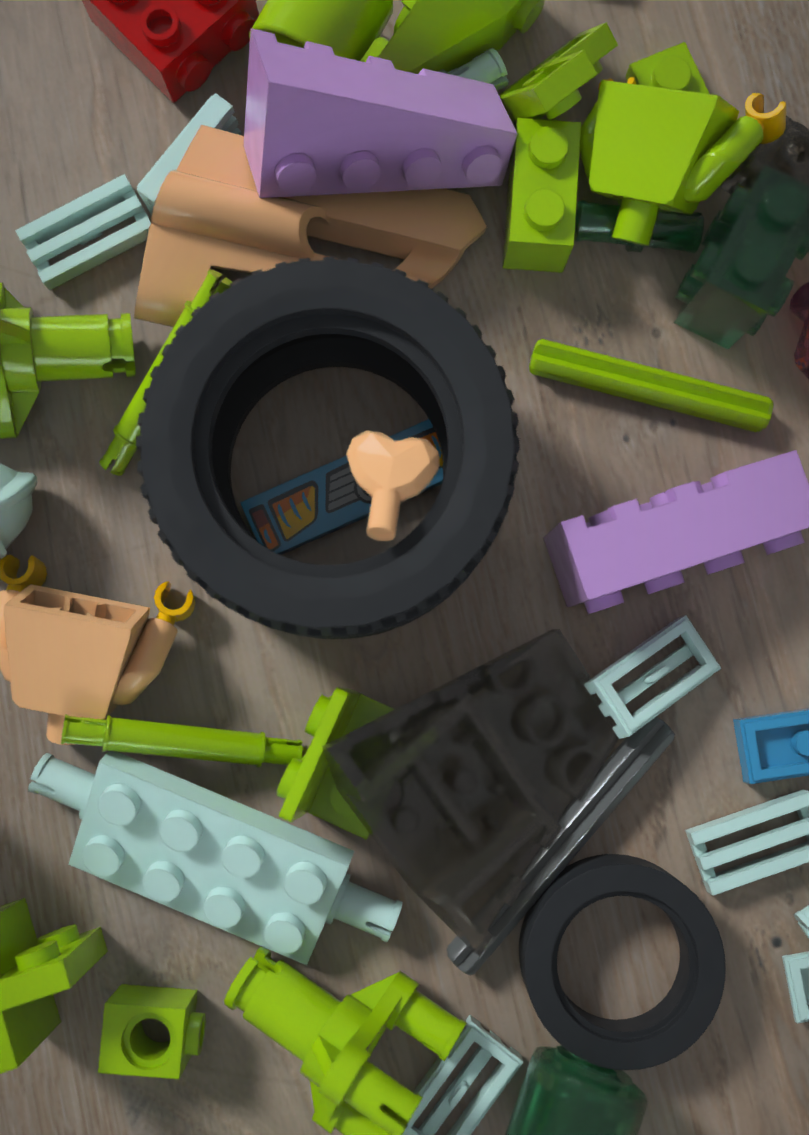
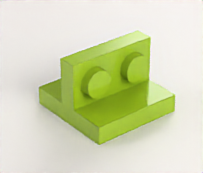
(31, 975)

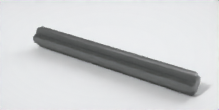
(578, 825)

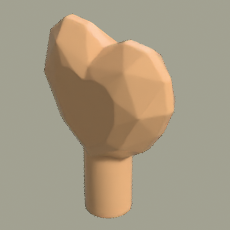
(390, 474)

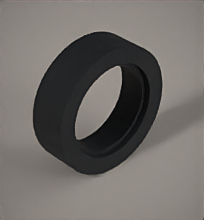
(673, 1022)

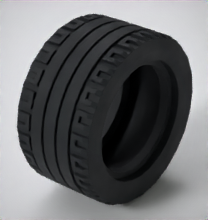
(303, 321)

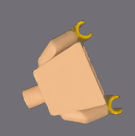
(78, 649)

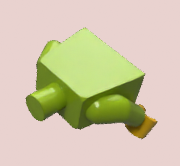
(667, 149)

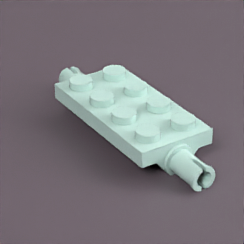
(210, 855)

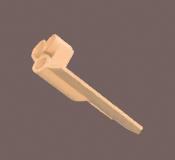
(215, 219)

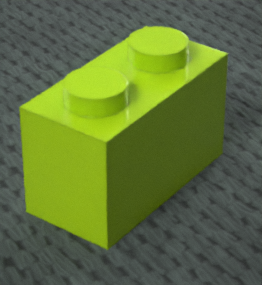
(542, 195)

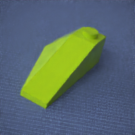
(452, 31)

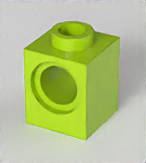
(130, 1051)

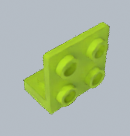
(308, 781)

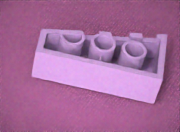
(366, 127)
(680, 530)

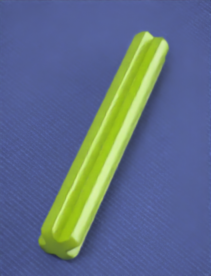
(651, 385)

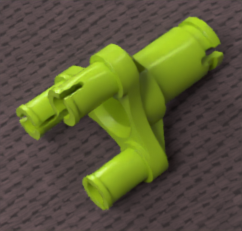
(54, 351)
(339, 1037)

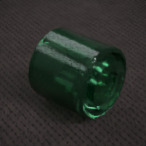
(575, 1098)

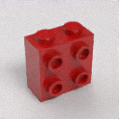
(175, 39)

